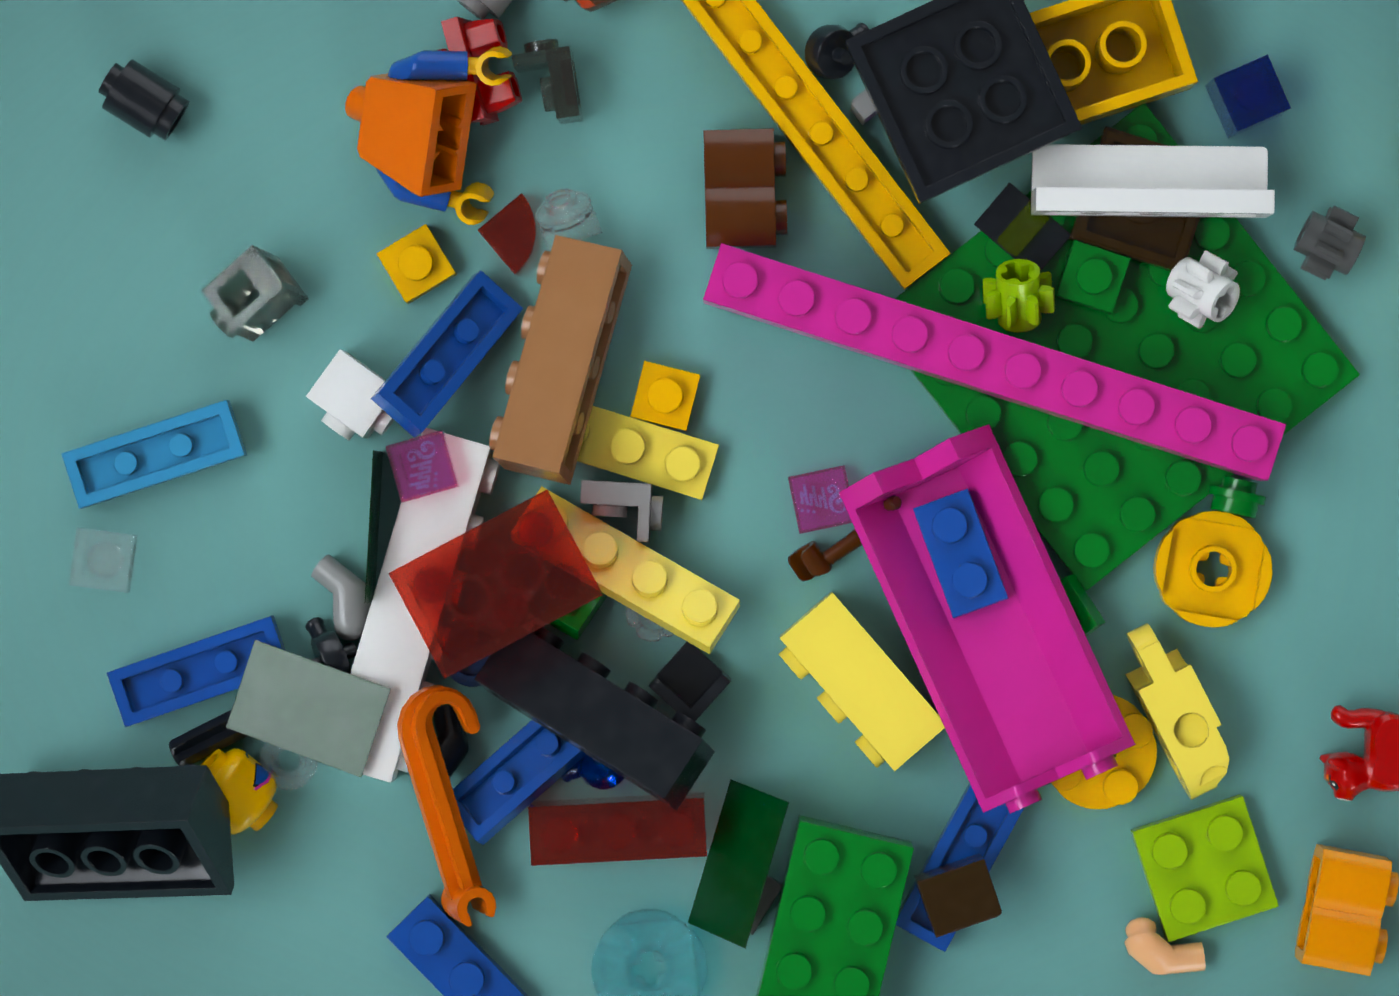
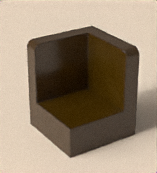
(958, 895)

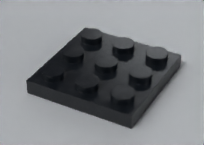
(962, 89)

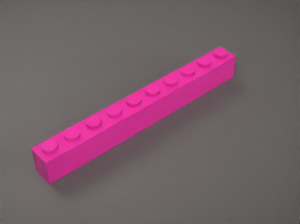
(994, 363)

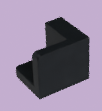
(690, 682)

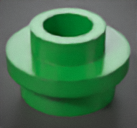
(1236, 497)

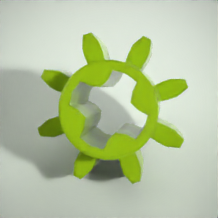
(1018, 295)

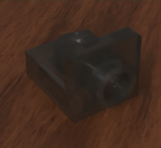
(559, 89)

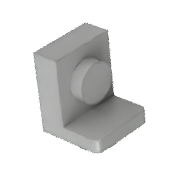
(613, 500)

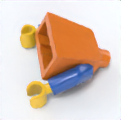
(420, 127)

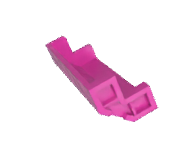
(1008, 678)

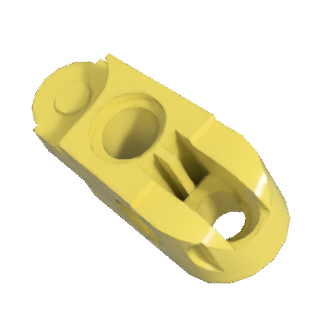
(1178, 713)

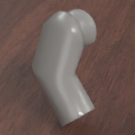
(348, 597)

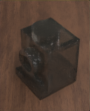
(237, 286)

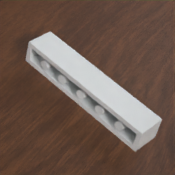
(391, 644)

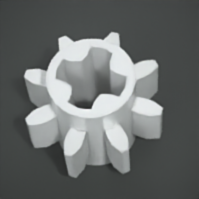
(1203, 289)

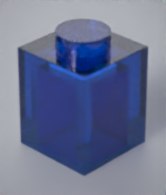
(1247, 96)

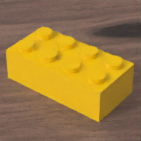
(1115, 53)

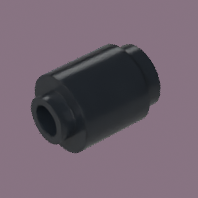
(143, 99)

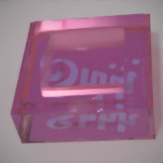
(422, 466)
(818, 499)

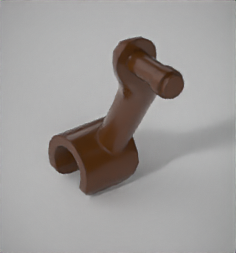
(811, 561)

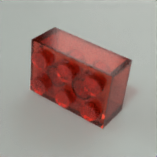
(495, 584)

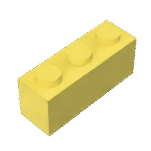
(860, 683)

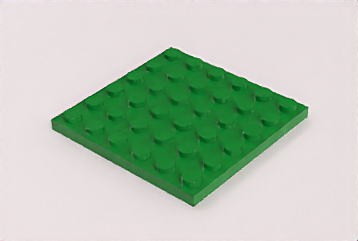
(1098, 492)

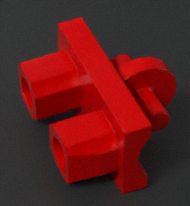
(476, 39)

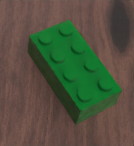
(835, 912)

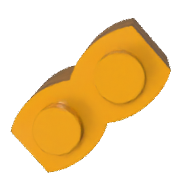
(1345, 910)

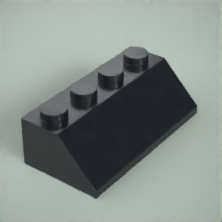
(116, 833)

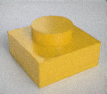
(416, 264)
(665, 395)

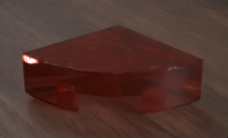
(512, 233)

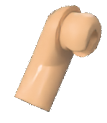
(1157, 954)

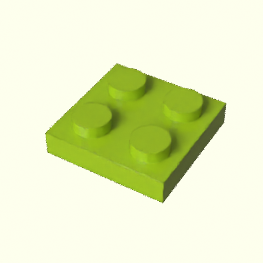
(1204, 868)

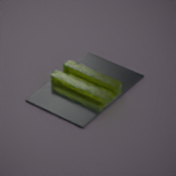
(1018, 232)

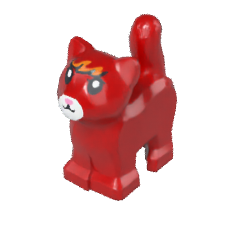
(1380, 762)

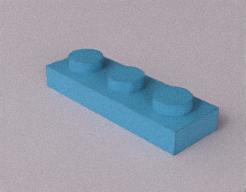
(154, 454)

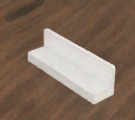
(1151, 181)

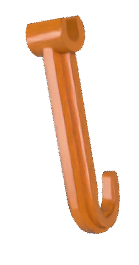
(438, 800)

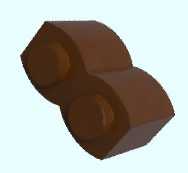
(741, 188)

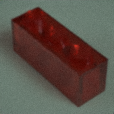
(616, 829)

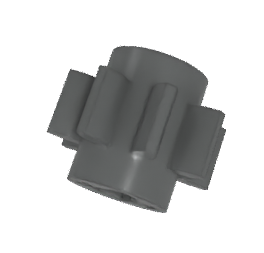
(1329, 242)

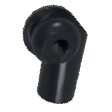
(451, 737)

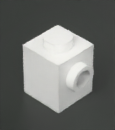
(346, 396)

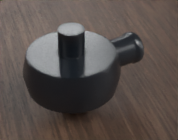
(827, 51)
(328, 647)

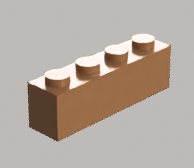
(560, 359)

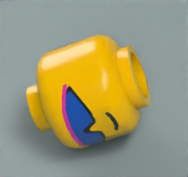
(245, 787)

